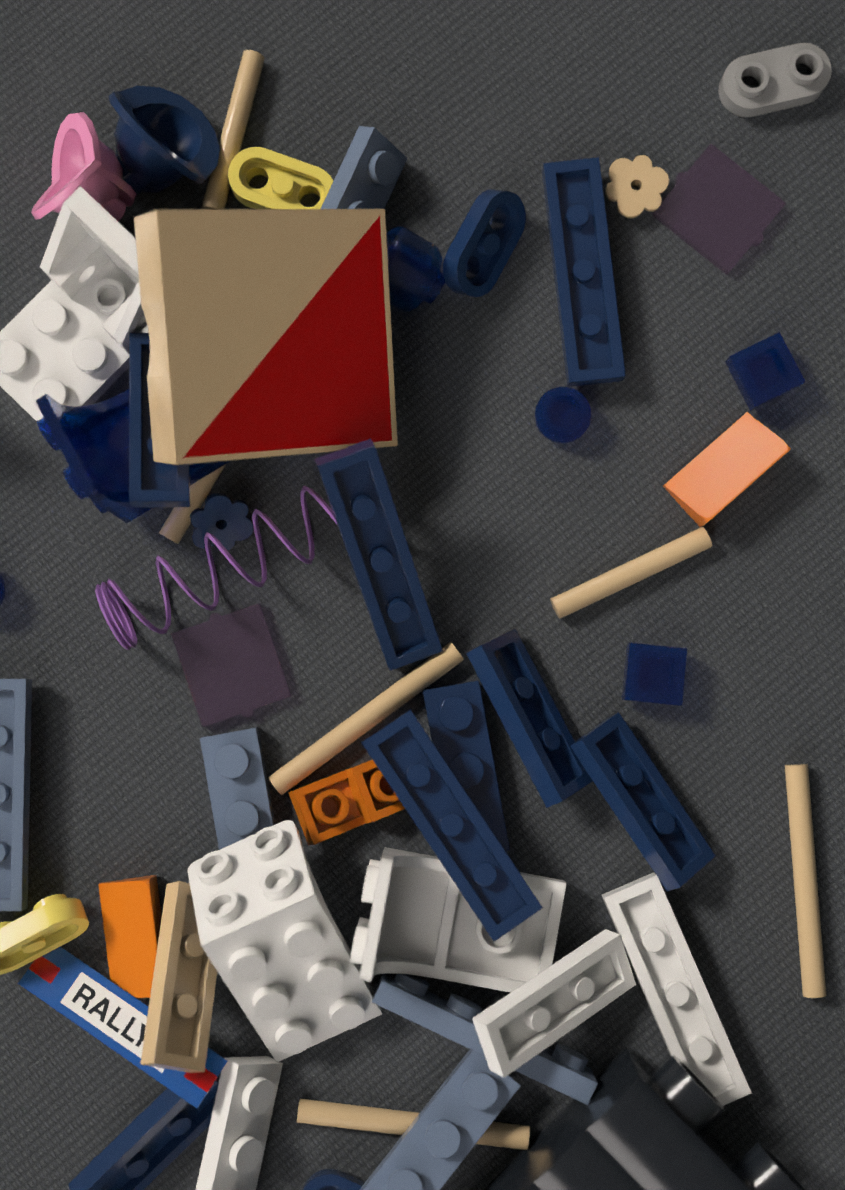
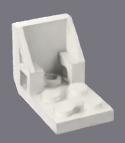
(78, 326)

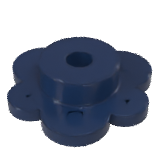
(233, 522)

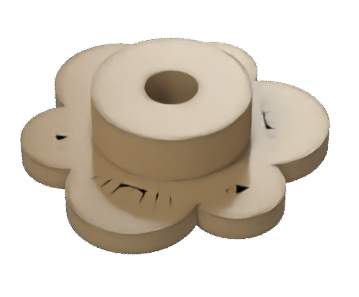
(649, 179)

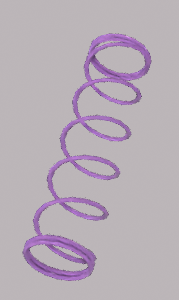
(117, 616)

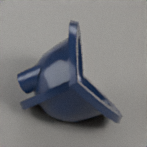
(162, 139)

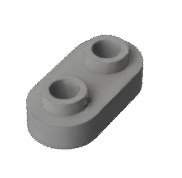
(778, 80)

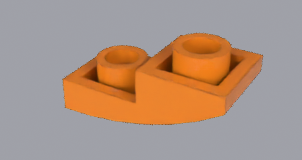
(343, 802)

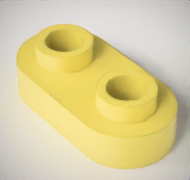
(286, 184)
(44, 929)

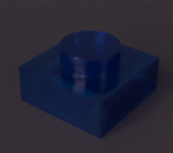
(765, 371)
(654, 674)

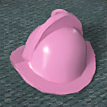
(84, 162)

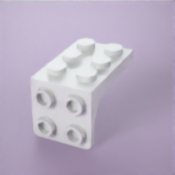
(430, 930)
(277, 941)

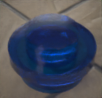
(562, 415)

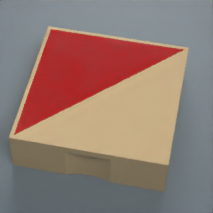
(266, 331)

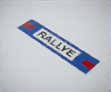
(110, 1017)

